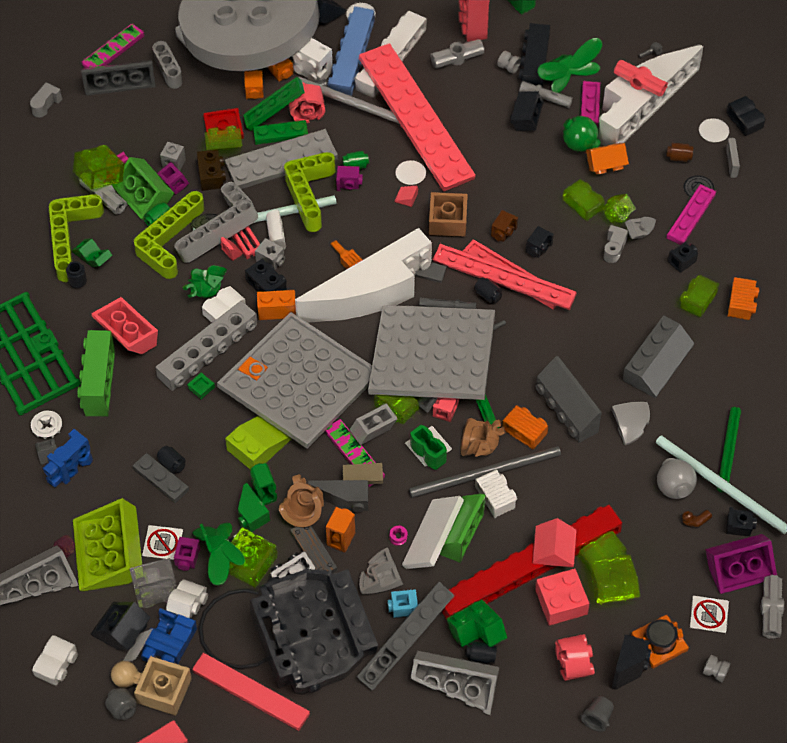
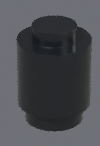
(76, 274)
(488, 290)
(171, 459)
(481, 653)

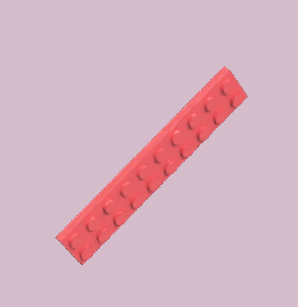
(417, 117)

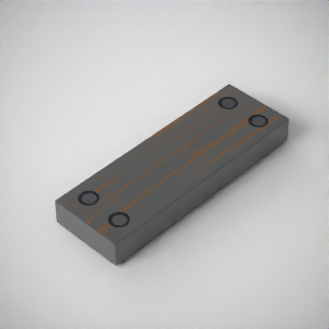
(313, 547)

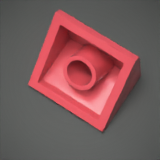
(554, 544)

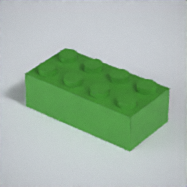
(97, 373)

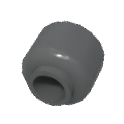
(121, 703)

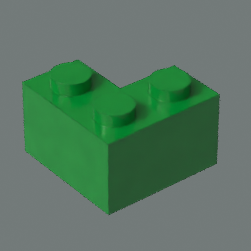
(475, 623)

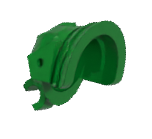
(205, 282)

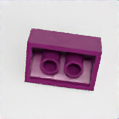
(741, 563)

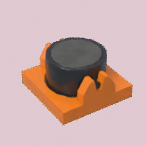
(662, 637)

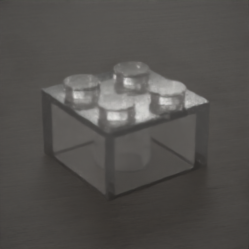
(153, 582)

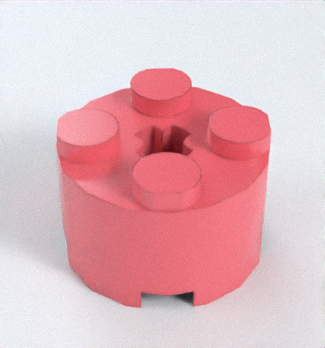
(308, 105)
(574, 657)

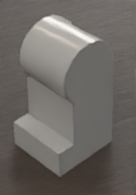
(44, 99)
(614, 248)

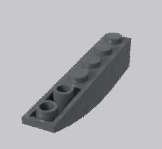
(405, 635)

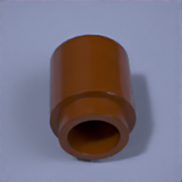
(680, 152)

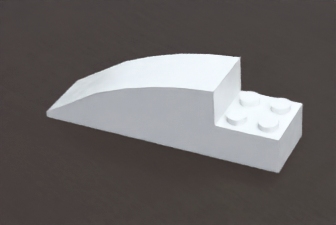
(631, 108)
(370, 284)

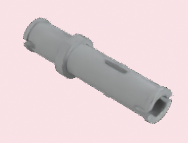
(548, 95)

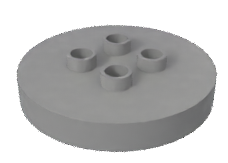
(246, 32)

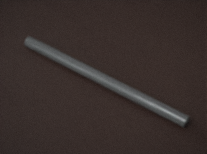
(474, 474)

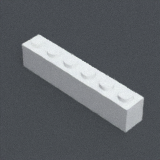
(402, 39)

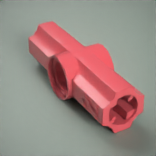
(640, 78)

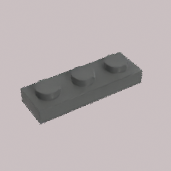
(160, 478)

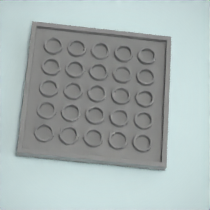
(432, 352)
(305, 383)

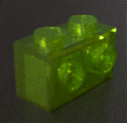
(223, 139)

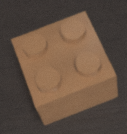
(448, 214)

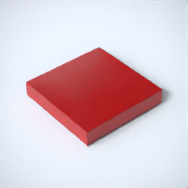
(222, 119)

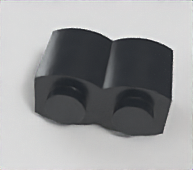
(745, 115)

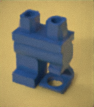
(66, 458)
(173, 645)

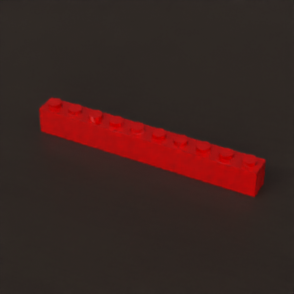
(519, 567)

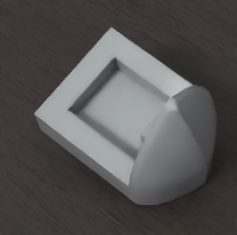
(640, 227)

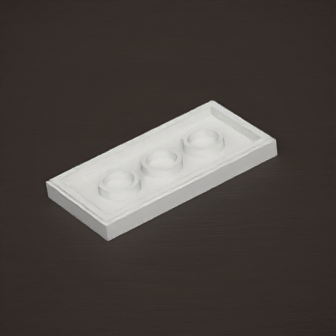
(433, 532)

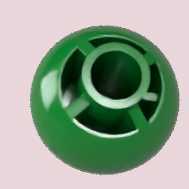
(581, 133)

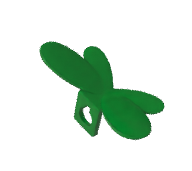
(565, 65)
(221, 551)

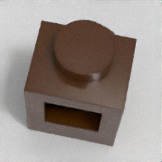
(504, 226)

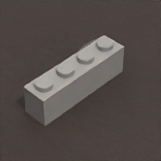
(37, 576)
(458, 678)

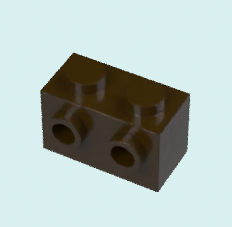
(210, 169)

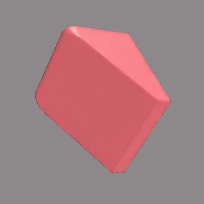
(407, 195)
(230, 249)

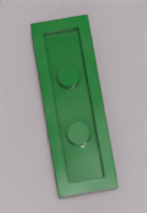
(279, 132)

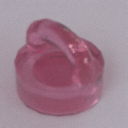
(66, 544)

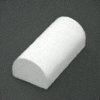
(275, 228)

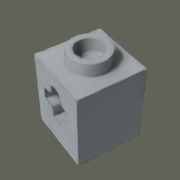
(173, 153)
(270, 252)

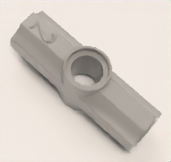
(457, 53)
(109, 197)
(772, 606)

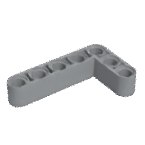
(225, 225)

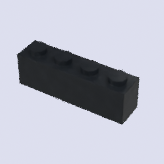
(536, 53)

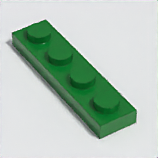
(274, 103)

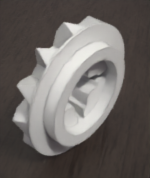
(44, 418)

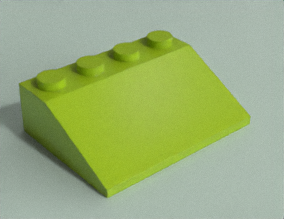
(107, 545)

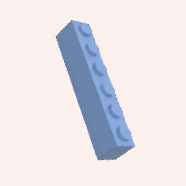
(354, 43)

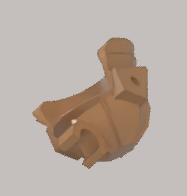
(480, 437)
(302, 503)

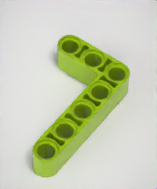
(298, 174)
(61, 213)
(150, 241)

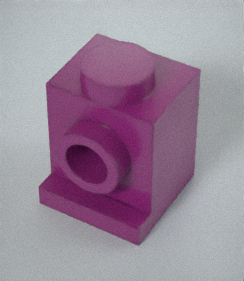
(348, 177)
(173, 178)
(185, 548)

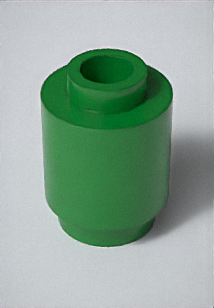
(356, 159)
(155, 213)

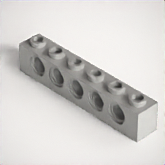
(182, 358)

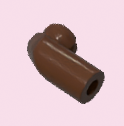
(696, 521)

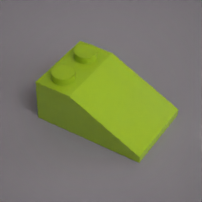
(256, 441)

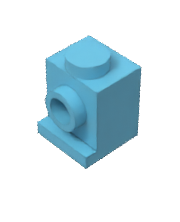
(402, 603)

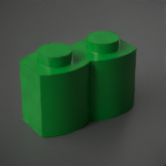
(428, 447)
(263, 483)

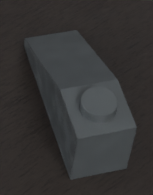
(344, 493)

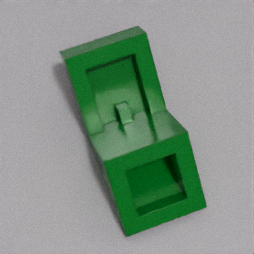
(90, 253)

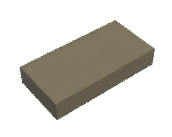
(371, 472)

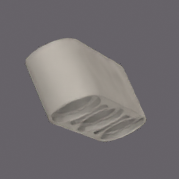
(167, 64)

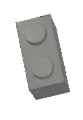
(373, 424)

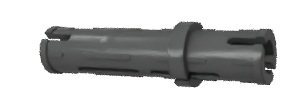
(428, 302)

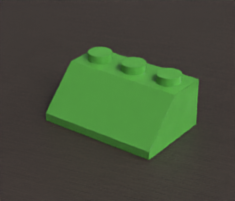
(142, 187)
(464, 527)

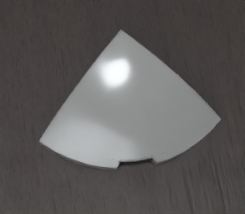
(631, 420)
(380, 574)

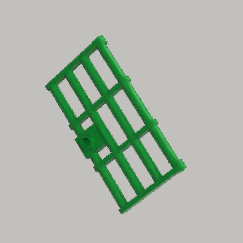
(37, 345)

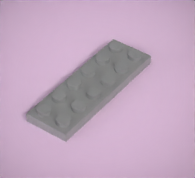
(269, 161)

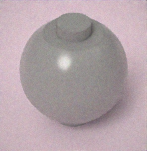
(676, 478)

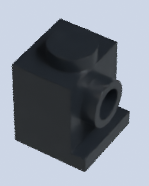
(539, 242)
(683, 256)
(740, 522)

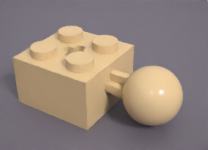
(158, 687)

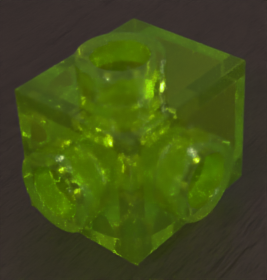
(618, 208)

